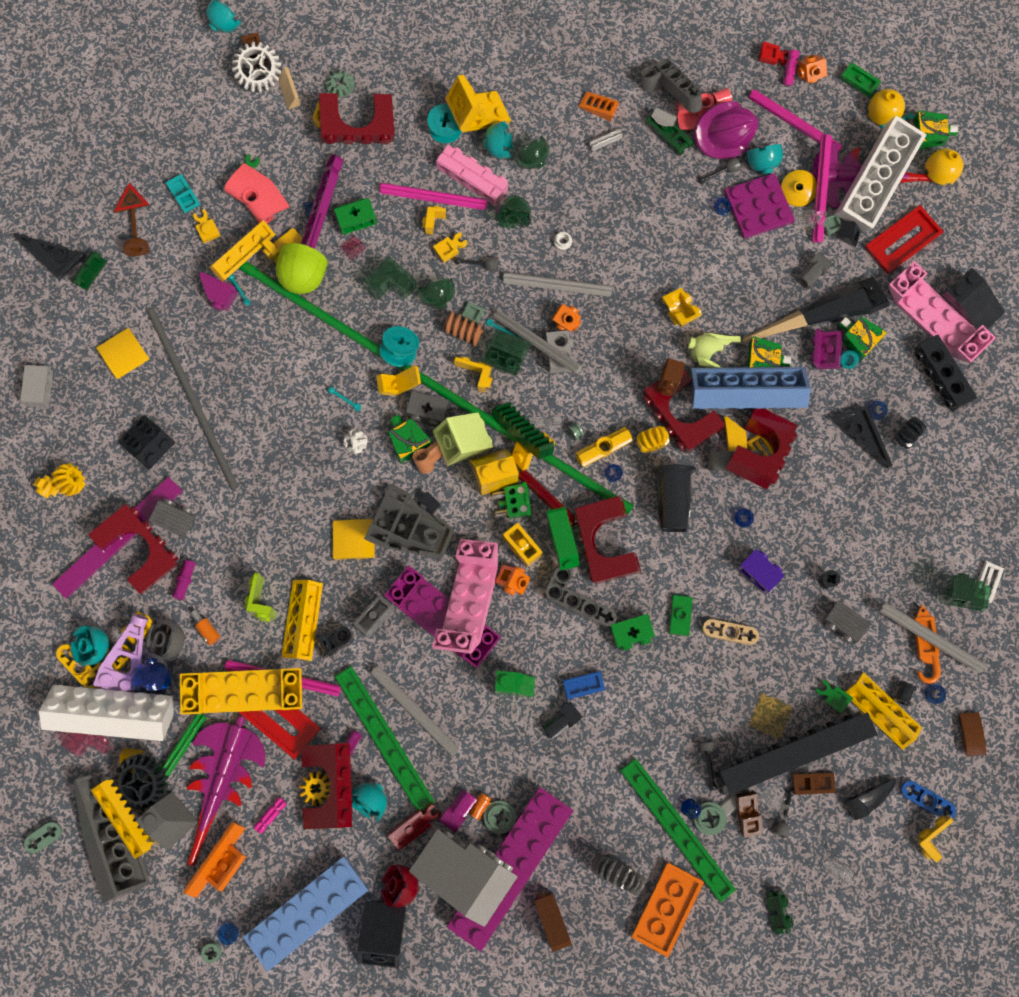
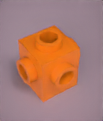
(812, 68)
(560, 318)
(516, 581)

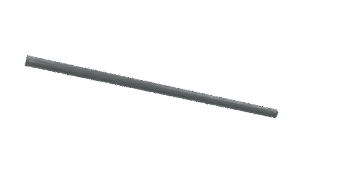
(193, 400)

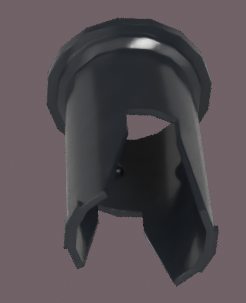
(674, 496)

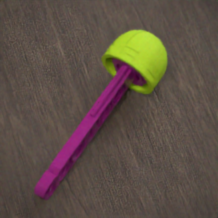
(301, 265)

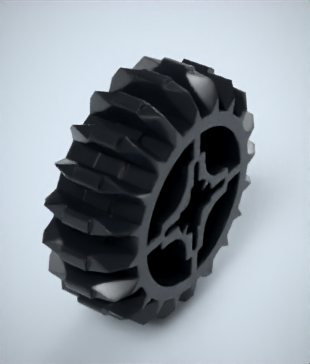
(136, 790)

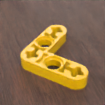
(89, 671)

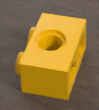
(522, 545)

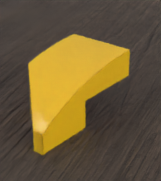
(734, 434)

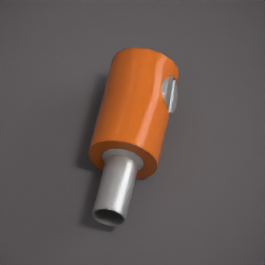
(205, 628)

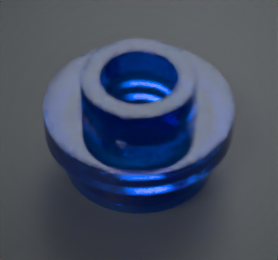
(750, 518)

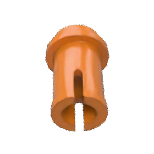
(480, 806)

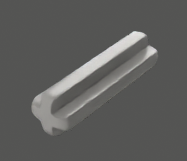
(605, 139)

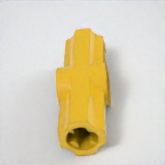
(613, 441)

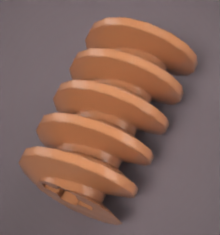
(466, 330)

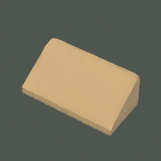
(288, 89)

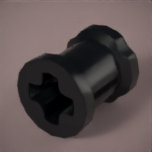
(835, 579)
(905, 693)

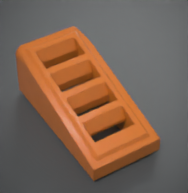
(603, 113)

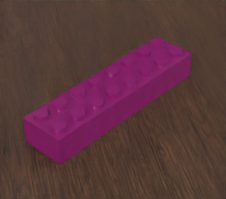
(523, 851)

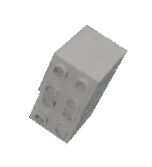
(464, 875)

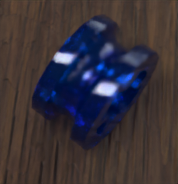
(724, 201)
(616, 468)
(690, 803)

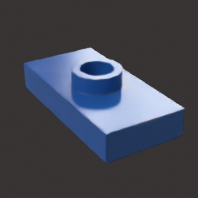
(583, 685)

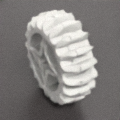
(253, 74)

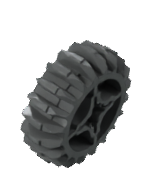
(618, 874)

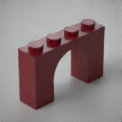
(335, 130)
(686, 434)
(758, 468)
(590, 519)
(126, 522)
(337, 763)

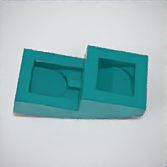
(183, 193)

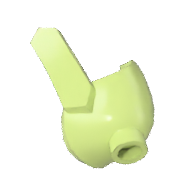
(706, 345)

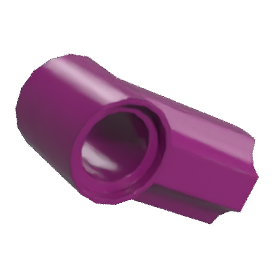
(456, 813)

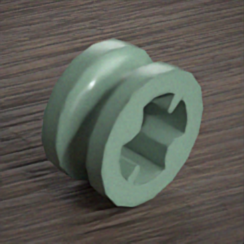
(575, 430)
(216, 948)

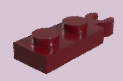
(412, 826)

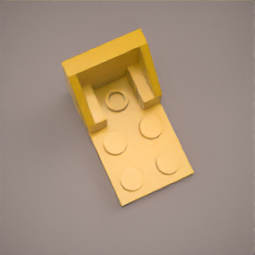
(474, 110)

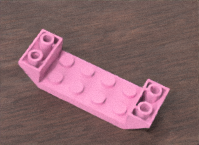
(937, 315)
(469, 597)

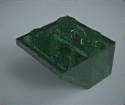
(506, 353)

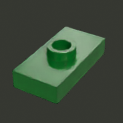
(860, 79)
(680, 615)

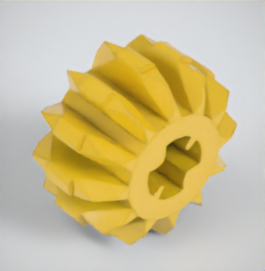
(652, 439)
(68, 479)
(308, 788)

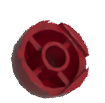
(399, 886)

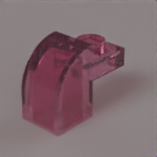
(79, 743)

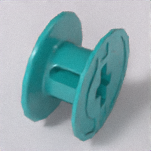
(436, 121)
(399, 346)

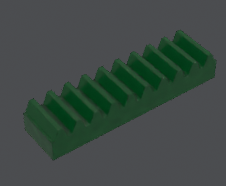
(523, 430)

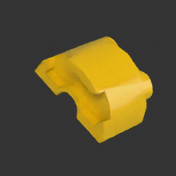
(680, 307)

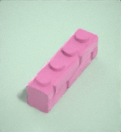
(472, 175)

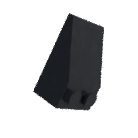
(974, 300)

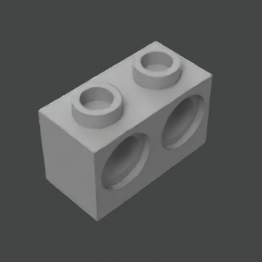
(551, 338)

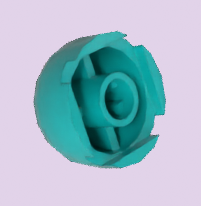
(221, 17)
(496, 139)
(765, 158)
(90, 645)
(369, 799)

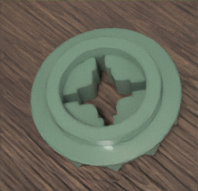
(342, 90)
(718, 823)
(503, 826)

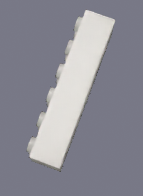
(880, 173)
(106, 712)

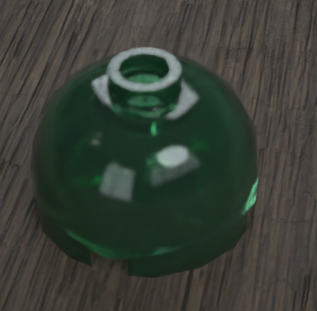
(533, 154)
(513, 212)
(437, 293)

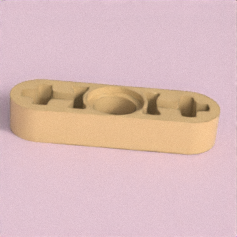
(745, 629)

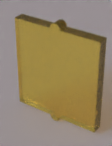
(771, 716)

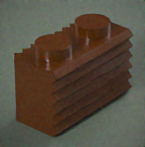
(670, 377)

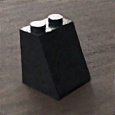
(381, 935)

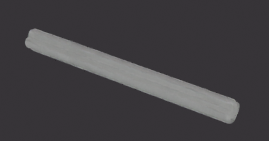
(557, 284)
(537, 342)
(932, 638)
(415, 711)

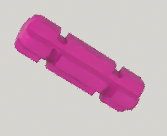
(791, 67)
(270, 815)

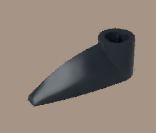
(868, 800)

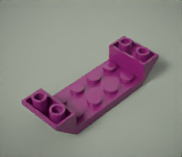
(429, 608)

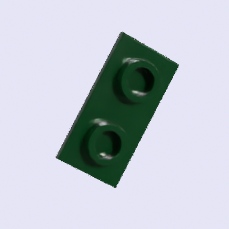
(89, 270)
(781, 920)

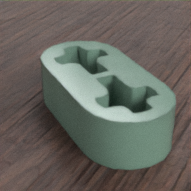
(40, 833)

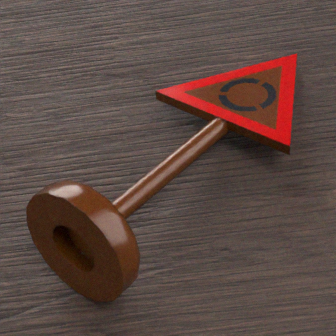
(130, 201)

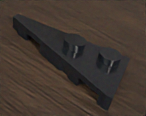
(56, 259)
(862, 429)

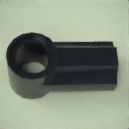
(565, 718)

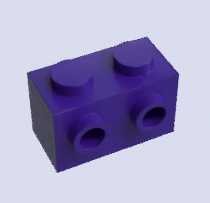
(761, 571)

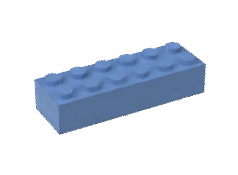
(750, 387)
(306, 913)

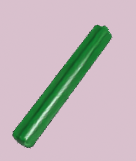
(183, 743)

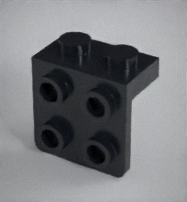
(146, 442)

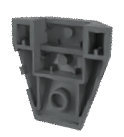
(408, 527)

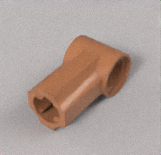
(427, 457)

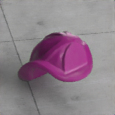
(725, 130)

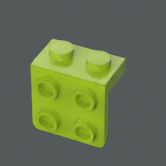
(262, 612)

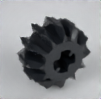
(910, 432)

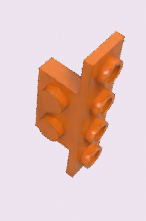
(220, 863)

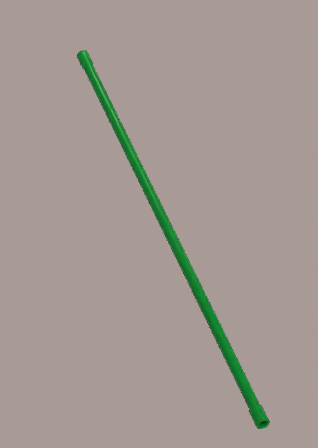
(252, 271)

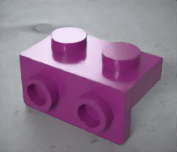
(827, 349)

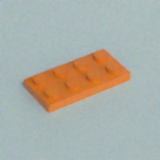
(667, 909)

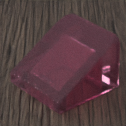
(353, 247)

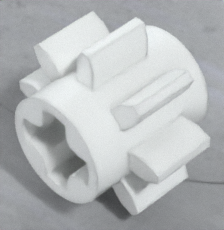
(355, 441)

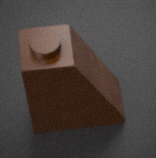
(552, 921)

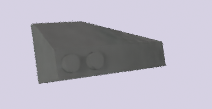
(110, 859)

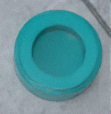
(849, 359)

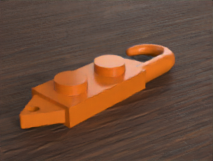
(926, 651)

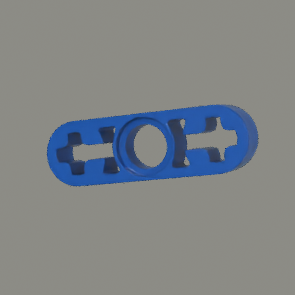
(911, 797)

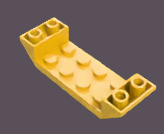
(241, 691)

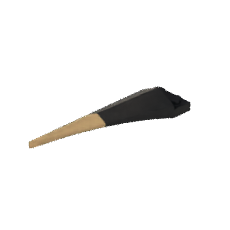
(849, 301)

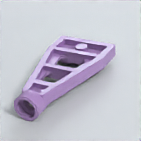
(118, 680)

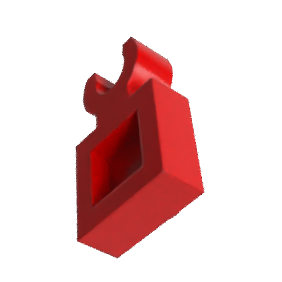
(770, 54)

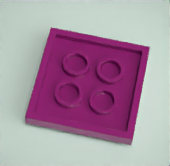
(759, 206)

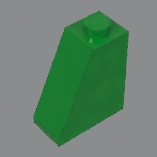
(562, 538)
(514, 684)

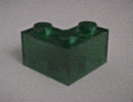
(390, 276)
(967, 593)

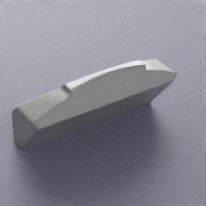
(663, 117)
(729, 803)

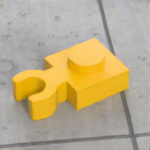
(206, 229)
(448, 249)

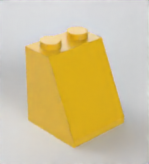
(495, 471)

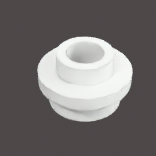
(563, 235)

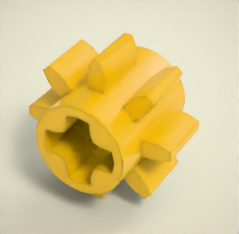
(45, 487)

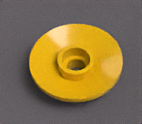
(795, 197)

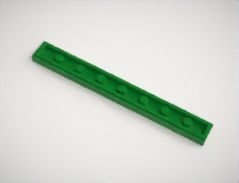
(384, 738)
(678, 830)

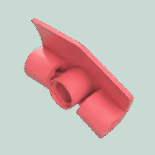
(687, 120)
(250, 183)

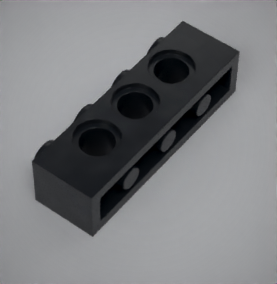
(945, 363)

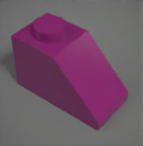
(218, 293)

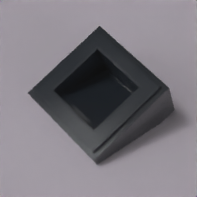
(849, 233)
(430, 502)

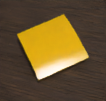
(122, 353)
(350, 541)

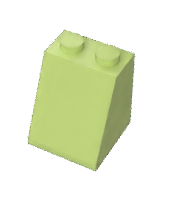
(462, 438)

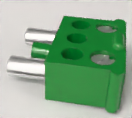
(523, 502)

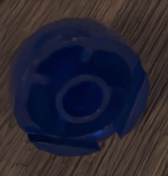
(150, 675)

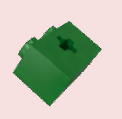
(364, 218)
(621, 629)

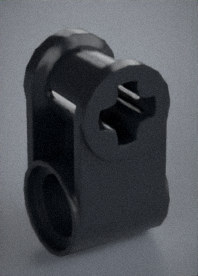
(333, 641)

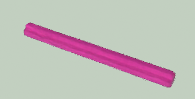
(787, 116)
(822, 184)
(433, 196)
(307, 683)

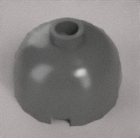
(165, 639)

